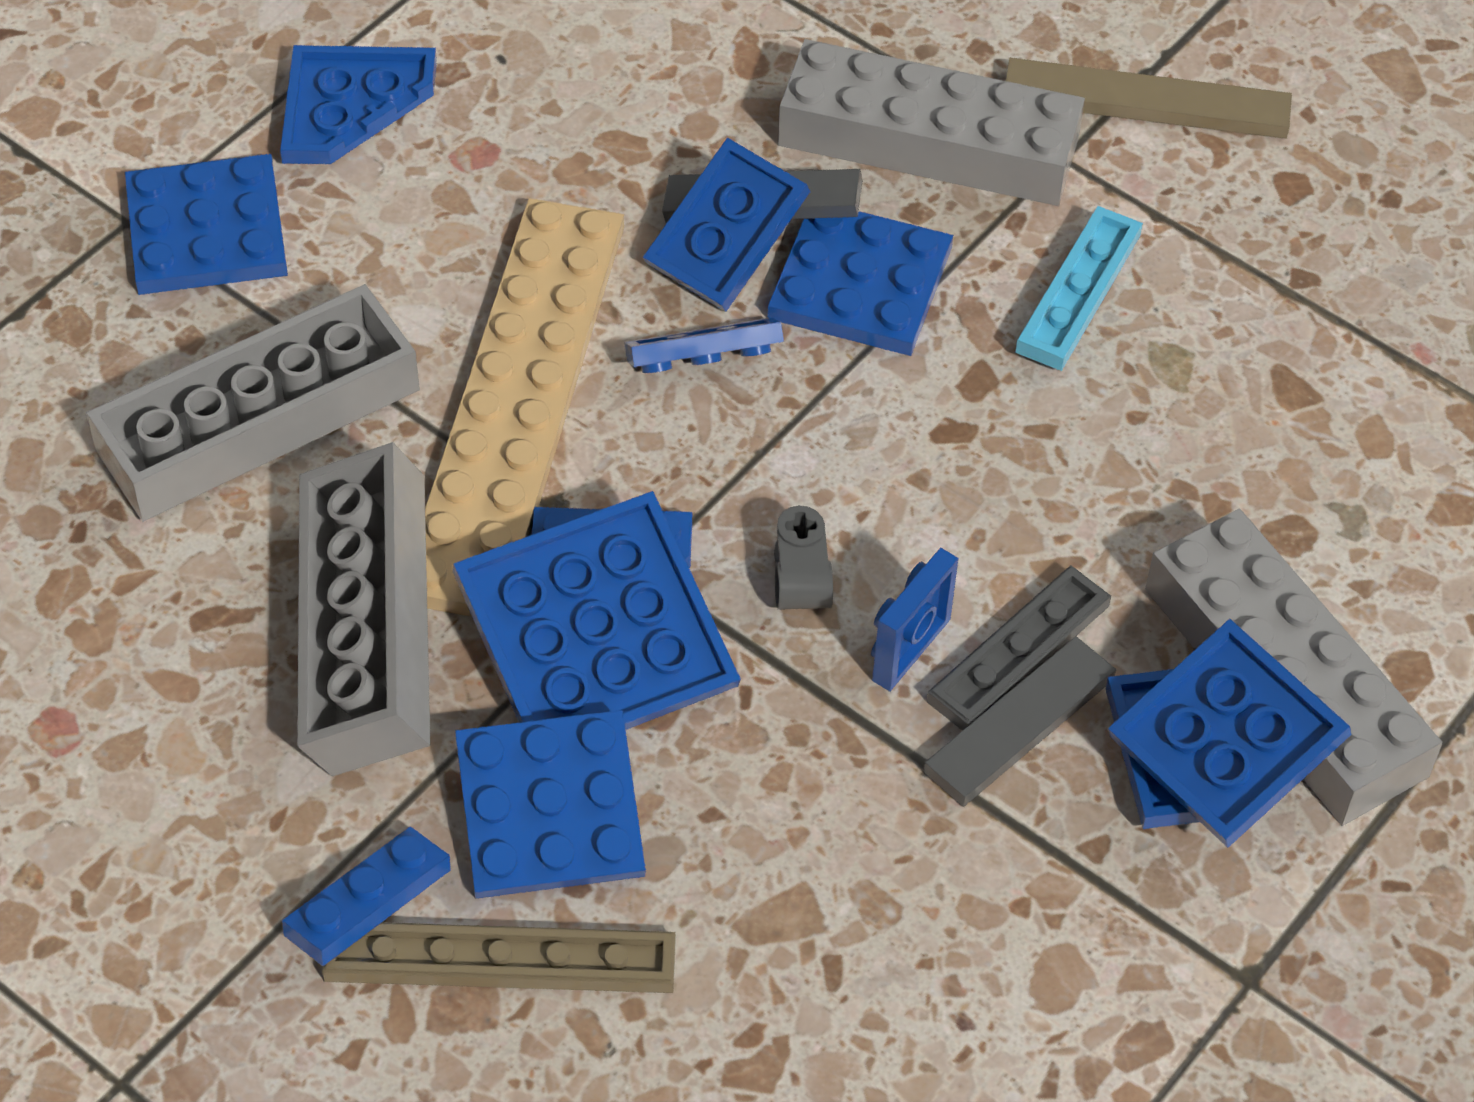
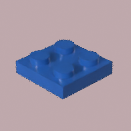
(914, 618)

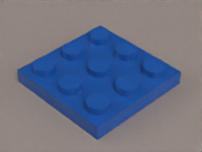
(205, 224)
(862, 279)
(1229, 732)
(549, 804)

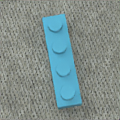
(1079, 288)

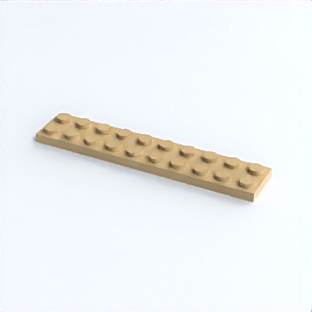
(518, 389)

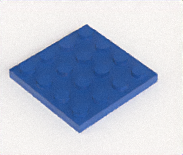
(597, 618)

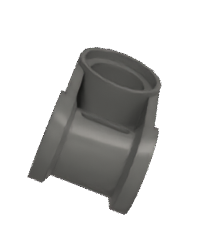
(802, 561)

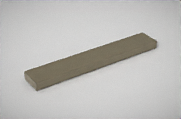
(1161, 98)
(509, 958)

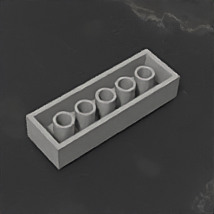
(930, 122)
(253, 401)
(1239, 576)
(362, 611)

